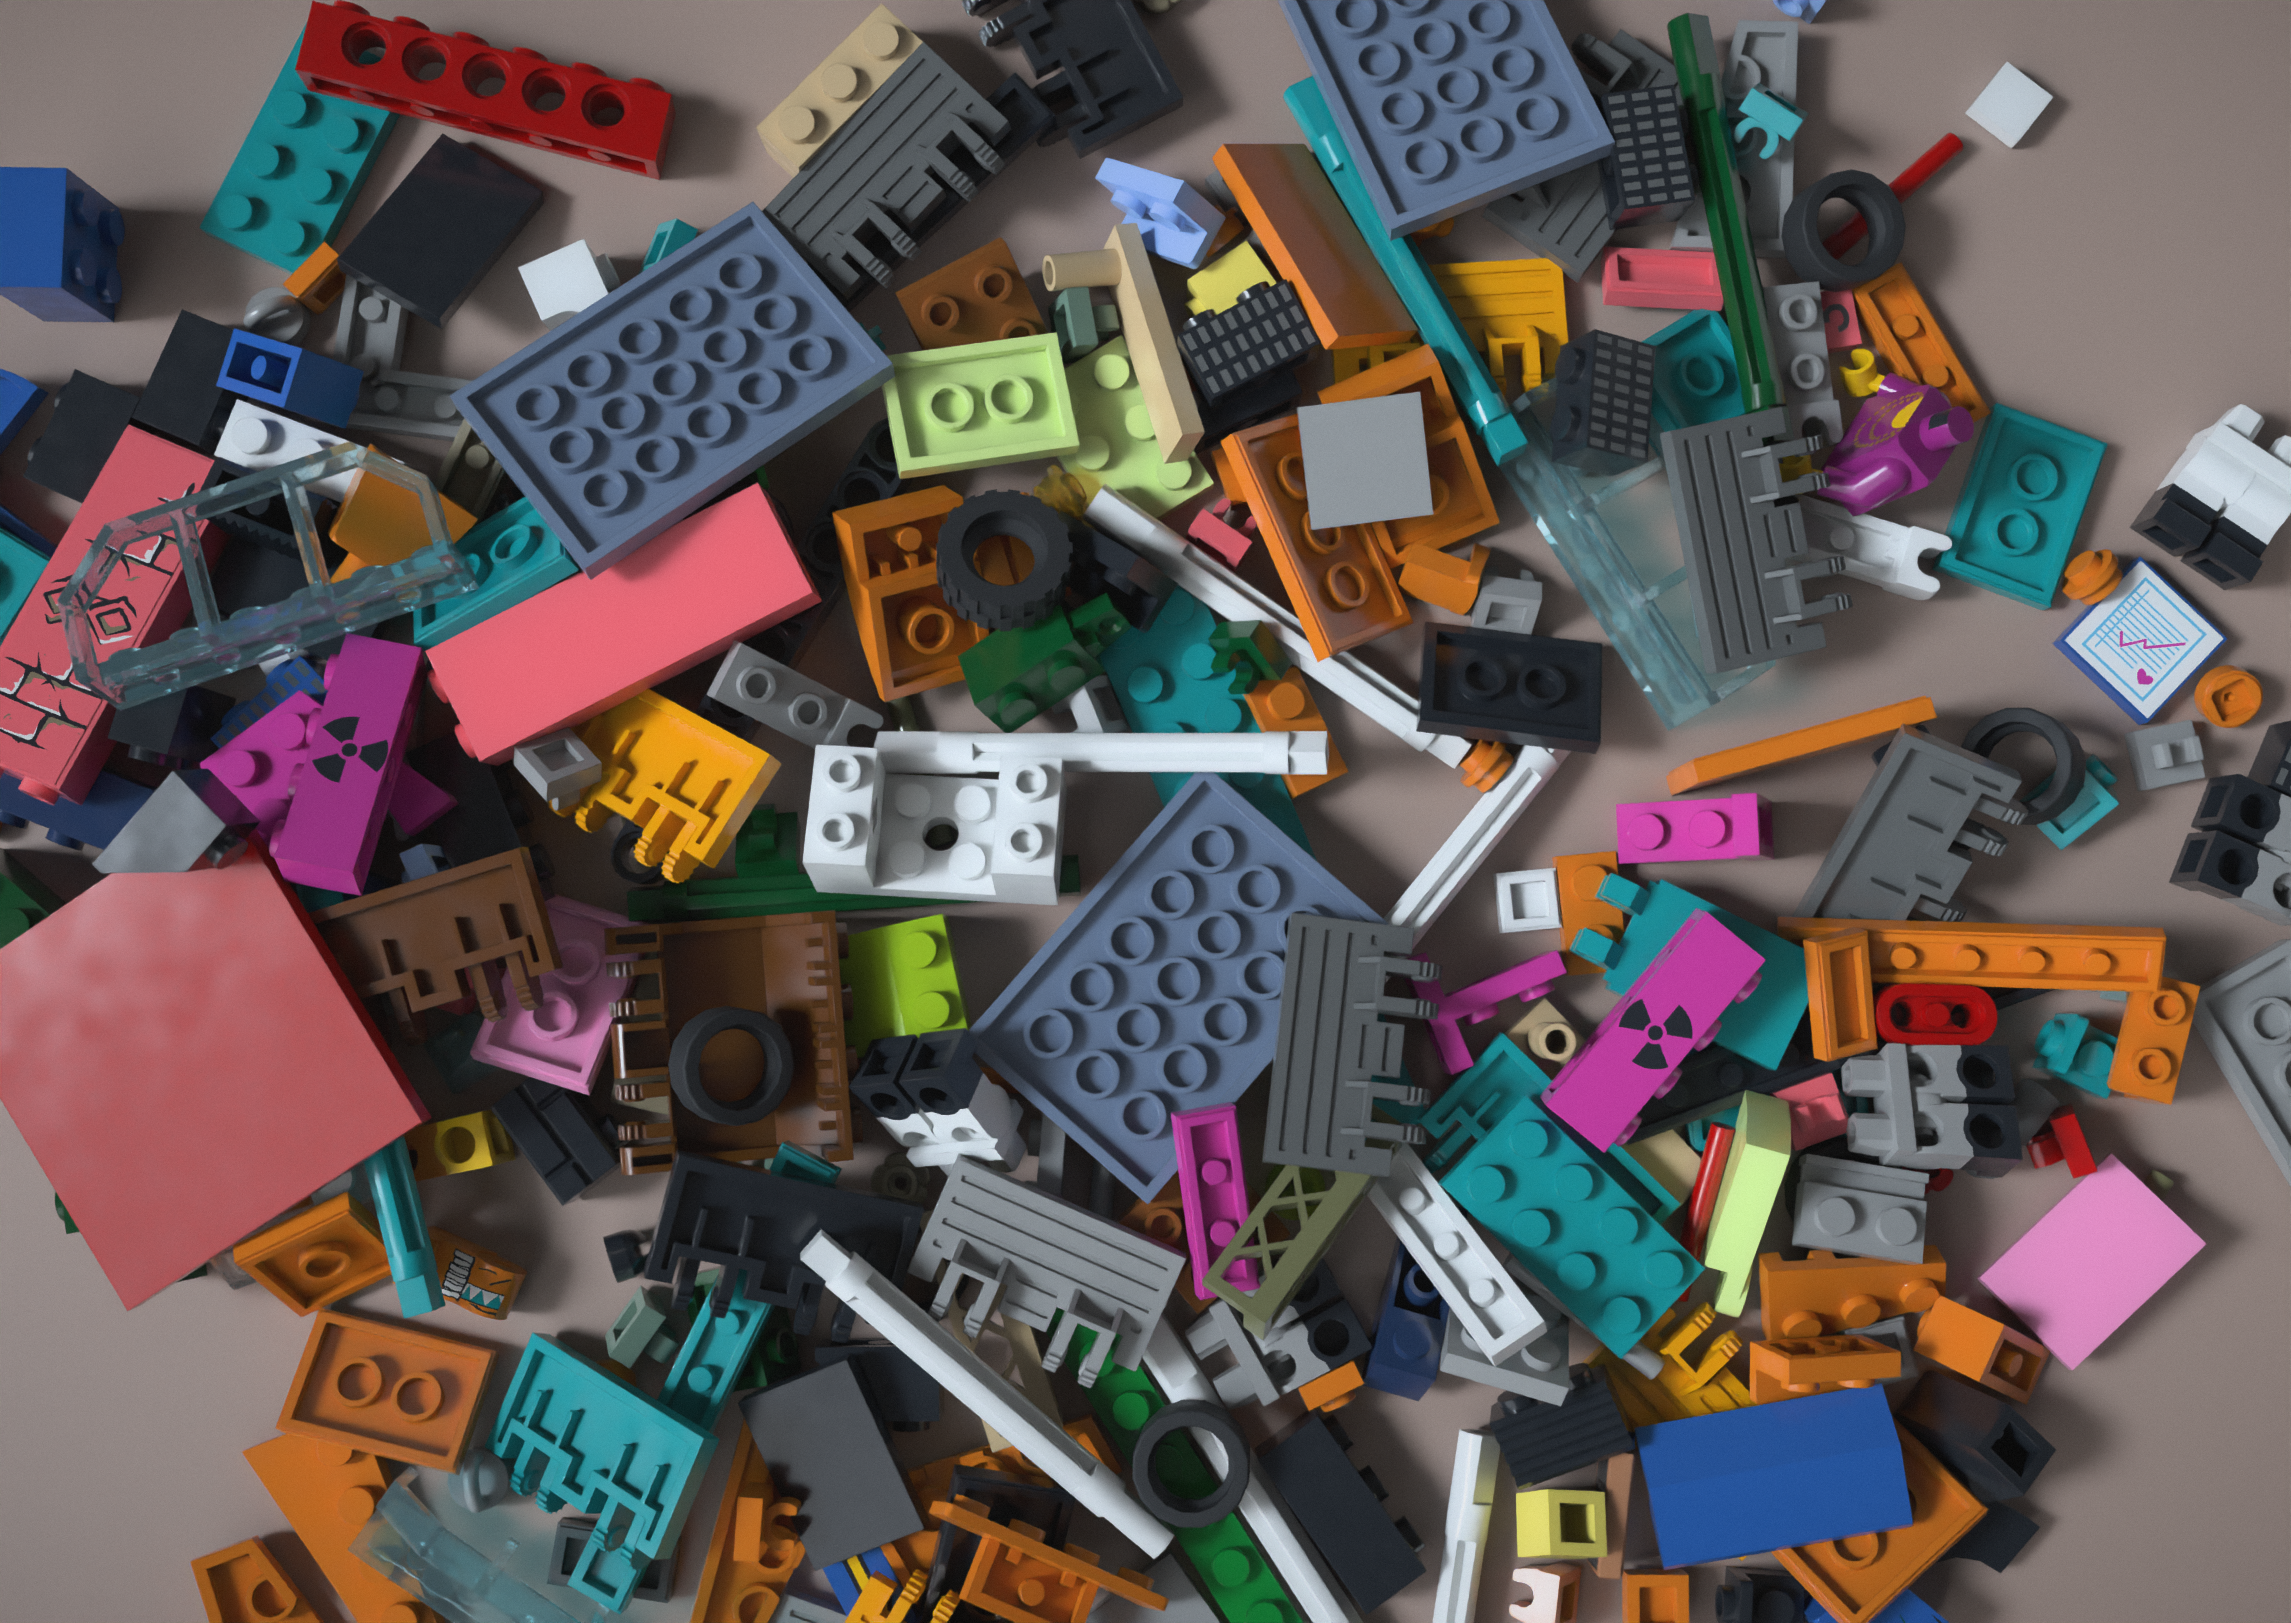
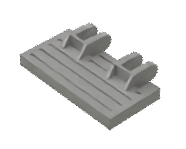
(1048, 1259)

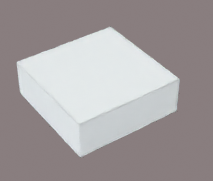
(2009, 105)
(1527, 900)

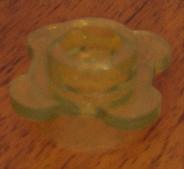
(1062, 492)

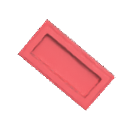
(1660, 279)

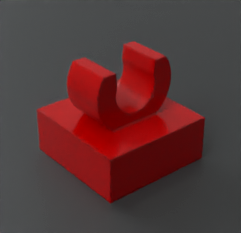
(2064, 1142)

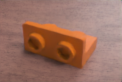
(2153, 1042)
(1817, 1366)

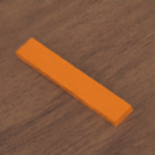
(2001, 953)

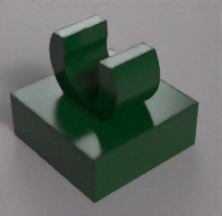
(1249, 650)
(768, 843)

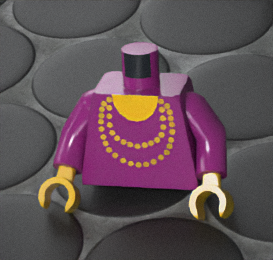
(1892, 442)

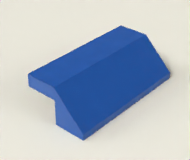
(1774, 1476)

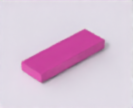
(1213, 1191)

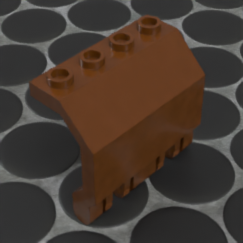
(752, 963)

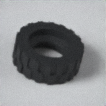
(1013, 516)

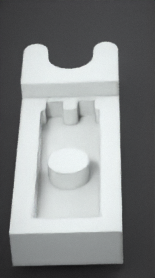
(1872, 548)

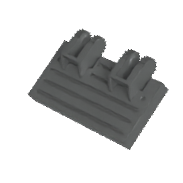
(883, 169)
(1567, 213)
(1739, 540)
(1902, 830)
(1334, 1045)

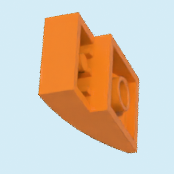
(1456, 482)
(895, 593)

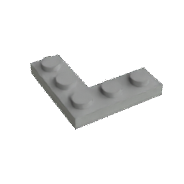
(389, 399)

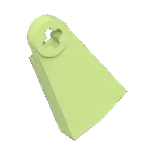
(1746, 1196)

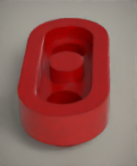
(1929, 1014)

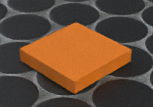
(317, 1254)

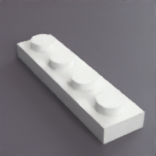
(1455, 1259)

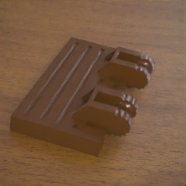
(429, 929)

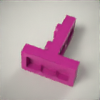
(1696, 830)
(1478, 1002)

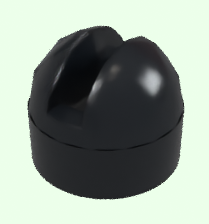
(623, 1256)

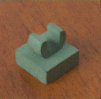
(1080, 324)
(641, 1329)

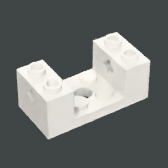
(873, 825)

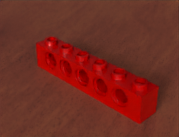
(342, 32)

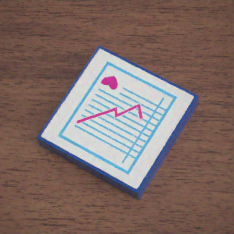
(2140, 642)

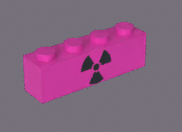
(350, 764)
(1653, 1029)

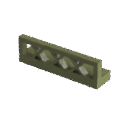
(1303, 1252)

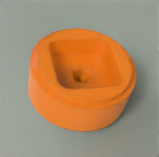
(2228, 696)

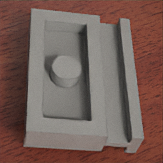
(1860, 1209)

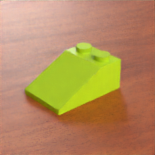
(903, 982)

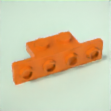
(1032, 1581)

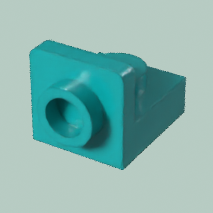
(2092, 803)
(2075, 1053)

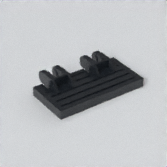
(1104, 64)
(761, 1225)

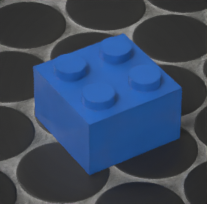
(58, 245)

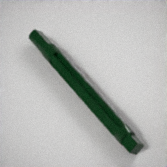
(1727, 218)
(779, 895)

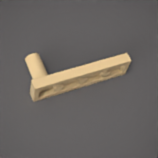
(1146, 329)
(1550, 1044)

